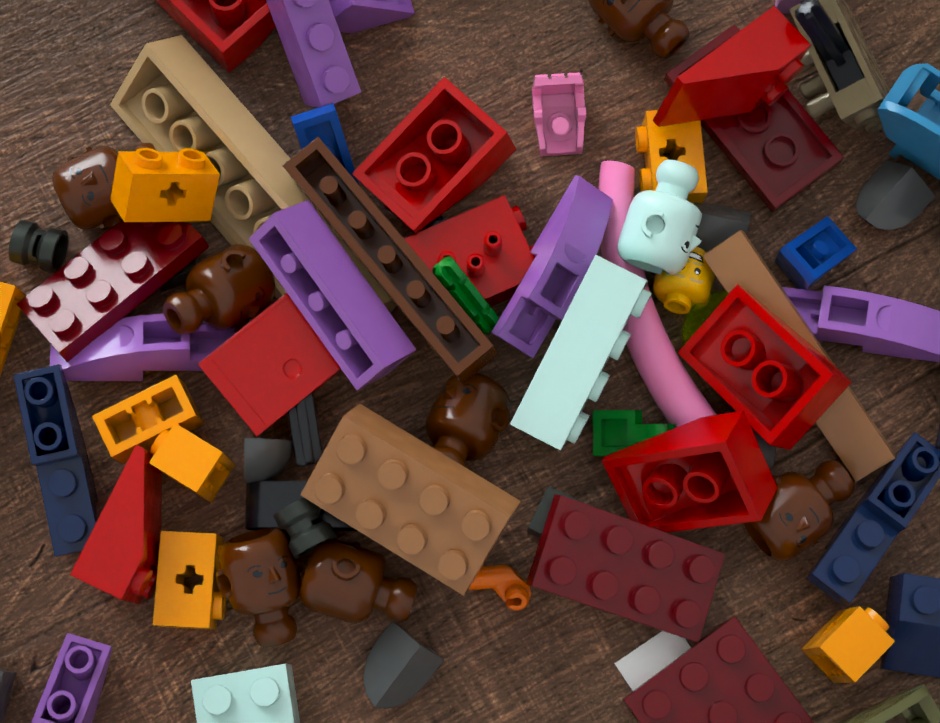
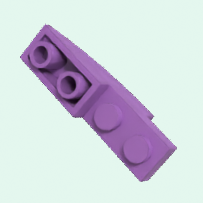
(558, 269)
(871, 321)
(139, 346)
(74, 682)

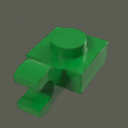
(620, 429)

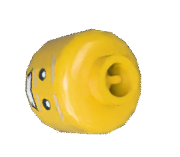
(687, 287)

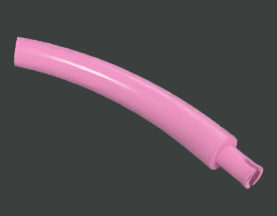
(649, 342)

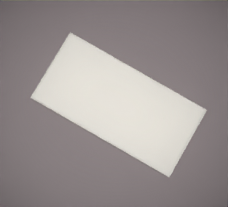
(651, 658)

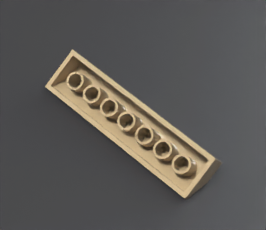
(183, 104)

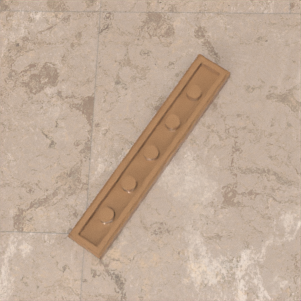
(846, 420)

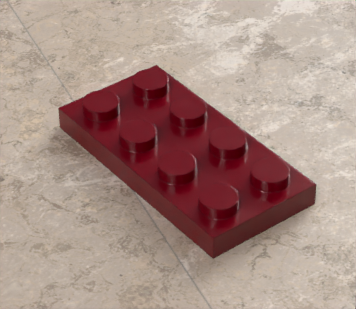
(773, 145)
(109, 281)
(625, 568)

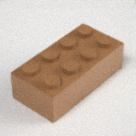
(409, 498)

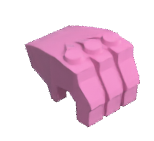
(559, 113)

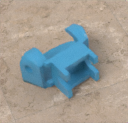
(918, 132)

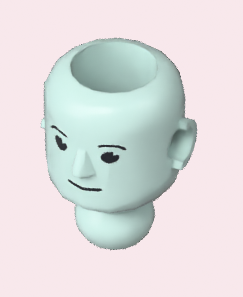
(661, 222)

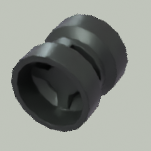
(38, 246)
(304, 526)

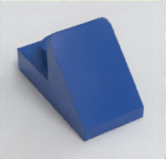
(325, 124)
(814, 253)

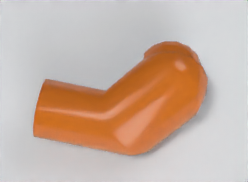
(505, 583)

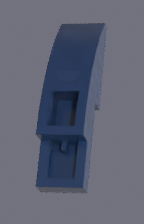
(59, 455)
(877, 520)

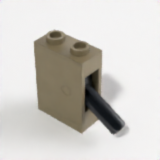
(843, 64)

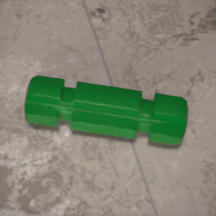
(465, 294)

